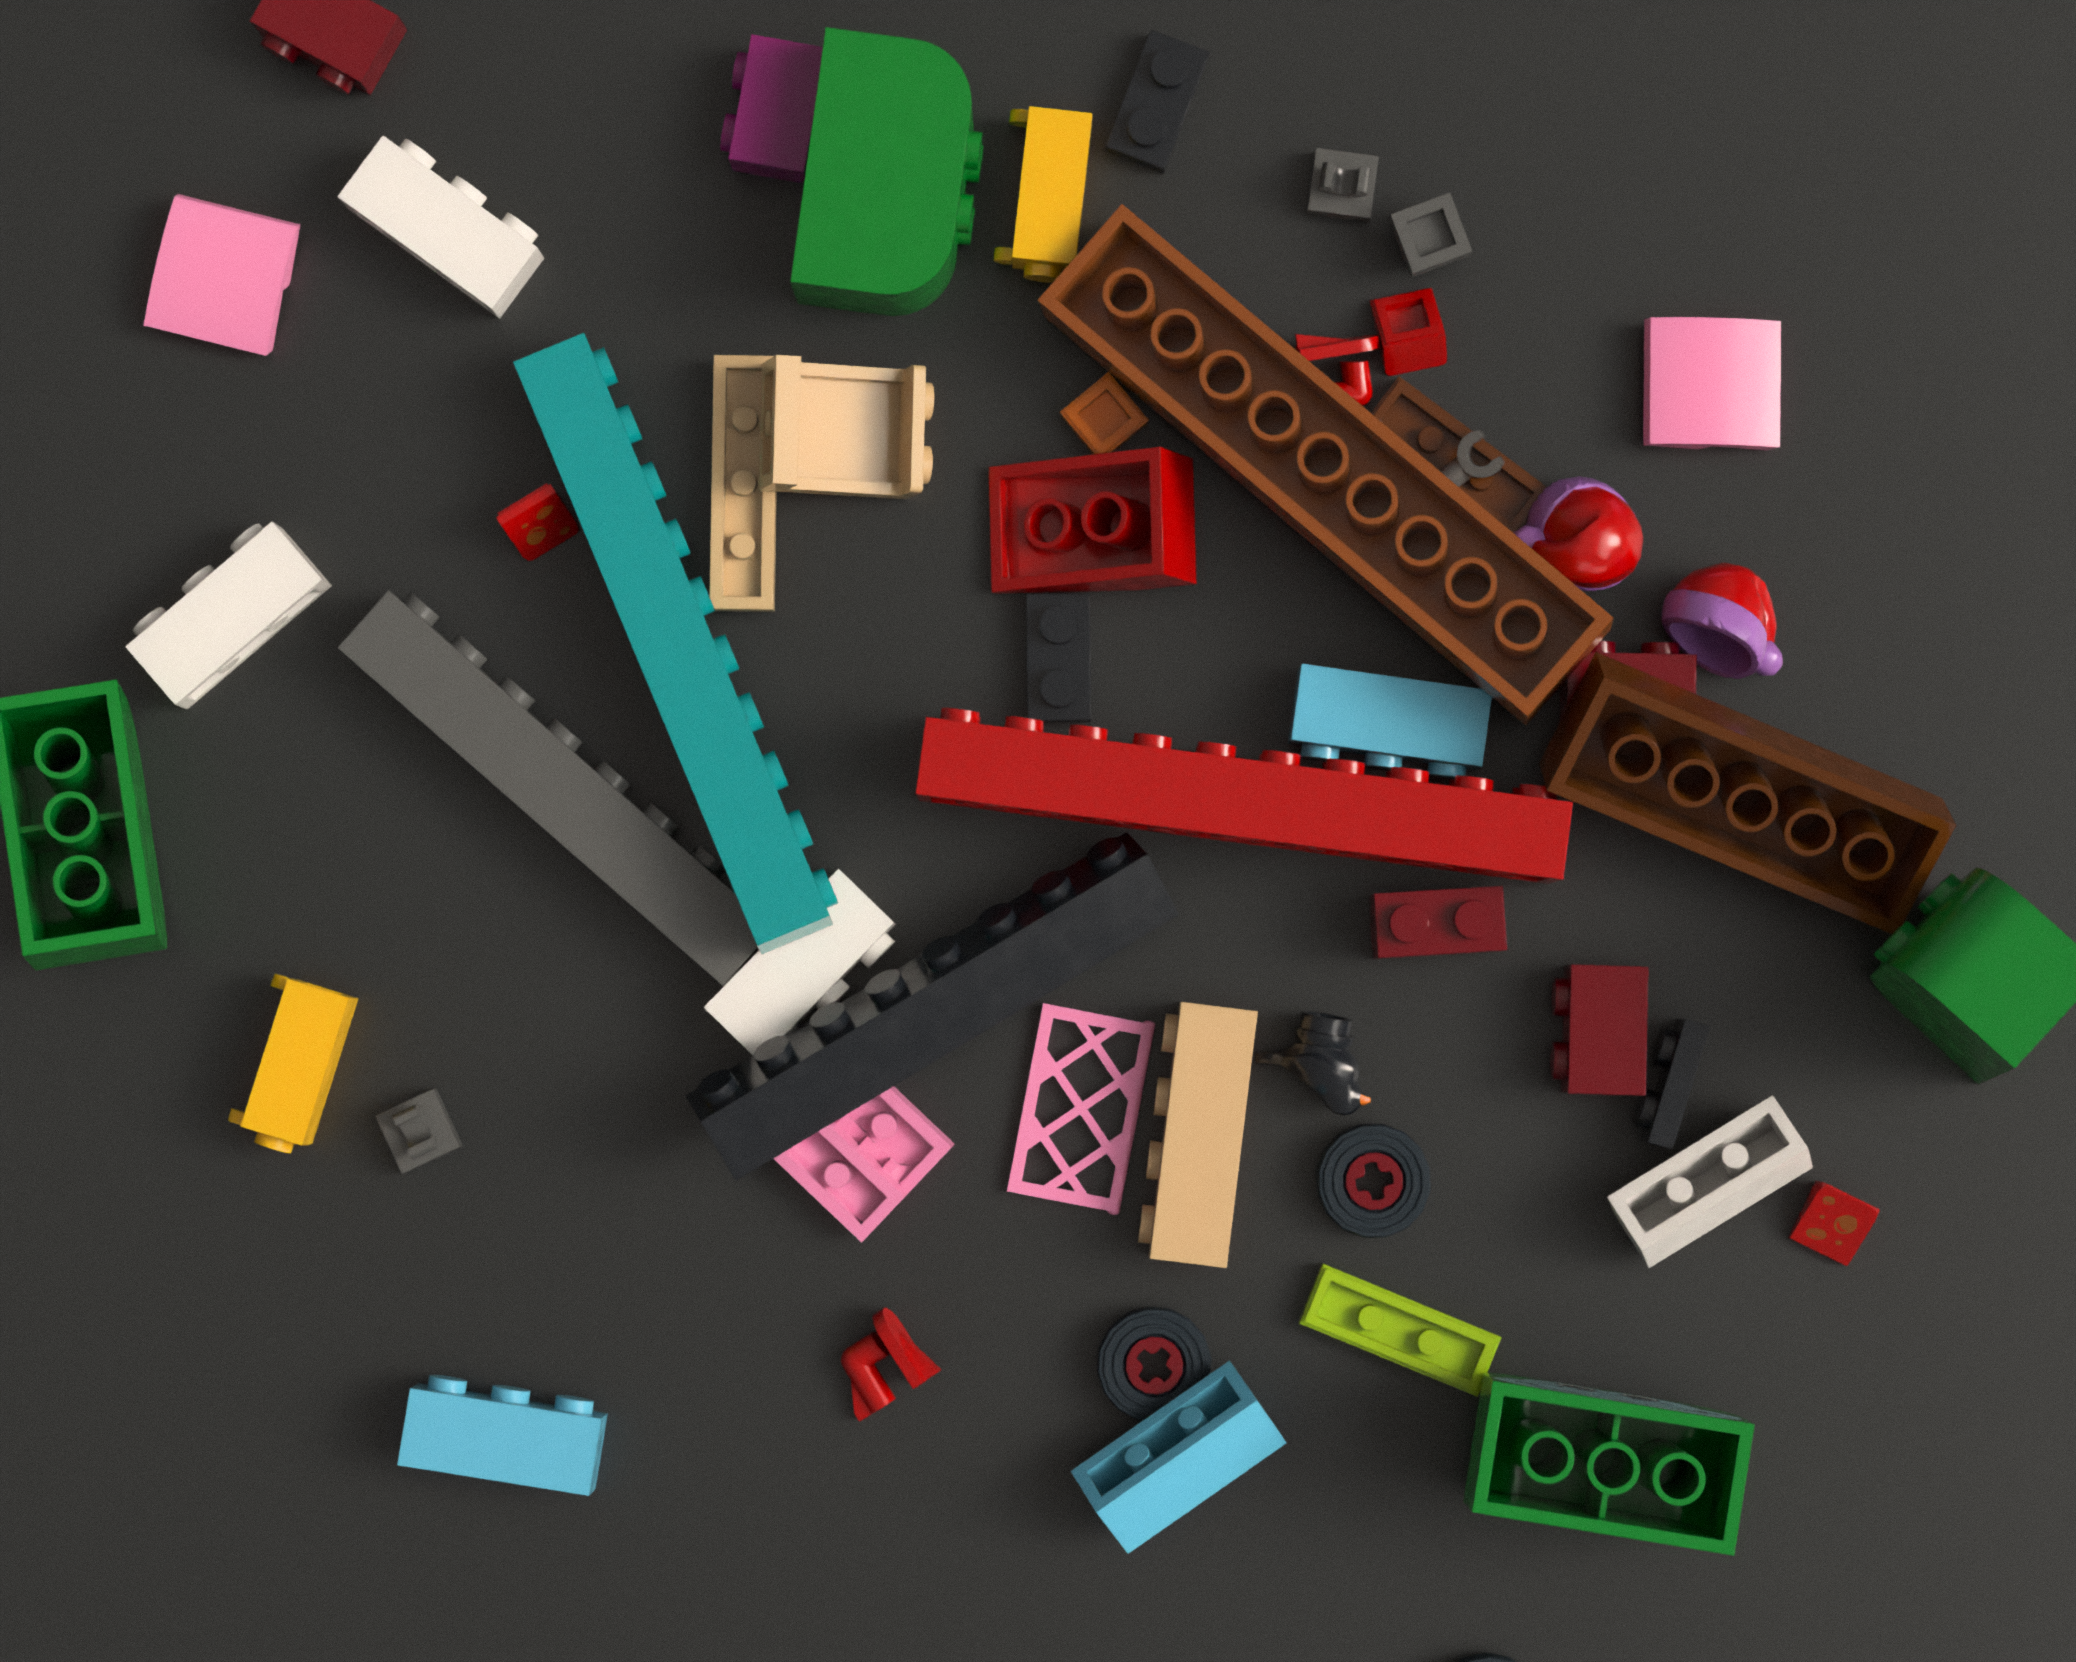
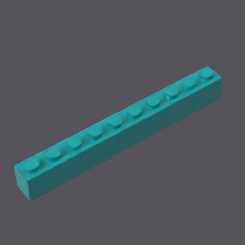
(673, 642)

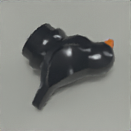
(1323, 1061)

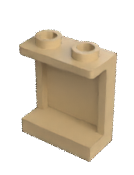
(844, 429)

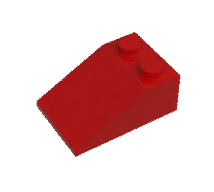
(1093, 523)

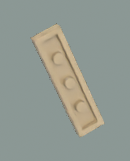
(740, 513)

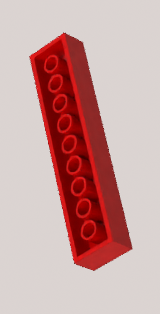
(1244, 799)

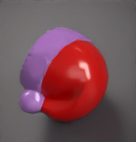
(1584, 532)
(1725, 620)

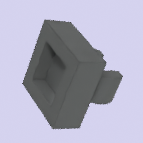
(1342, 185)
(1430, 235)
(419, 1131)

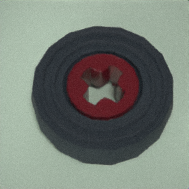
(1354, 1208)
(1150, 1330)

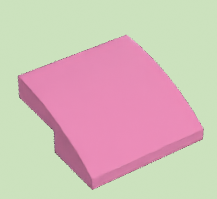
(221, 274)
(1712, 383)
(867, 1160)

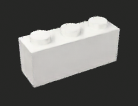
(443, 224)
(226, 614)
(787, 983)
(1710, 1181)

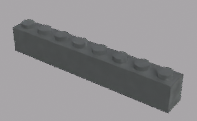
(552, 782)

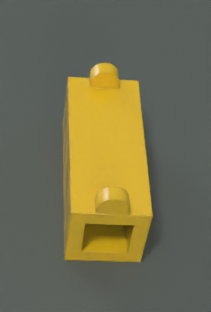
(1049, 191)
(297, 1064)

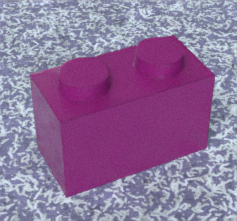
(774, 108)

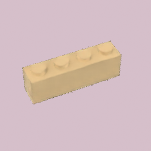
(1201, 1134)

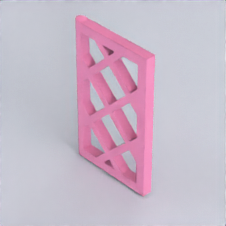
(1119, 1147)

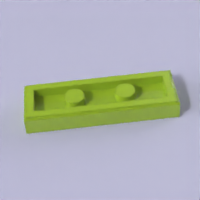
(1399, 1329)

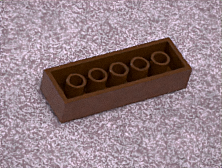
(1746, 794)

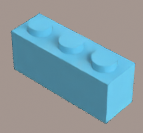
(1389, 720)
(503, 1435)
(1178, 1457)

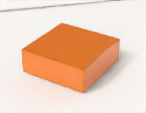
(1104, 416)

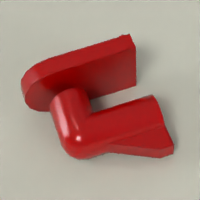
(1354, 373)
(868, 1386)

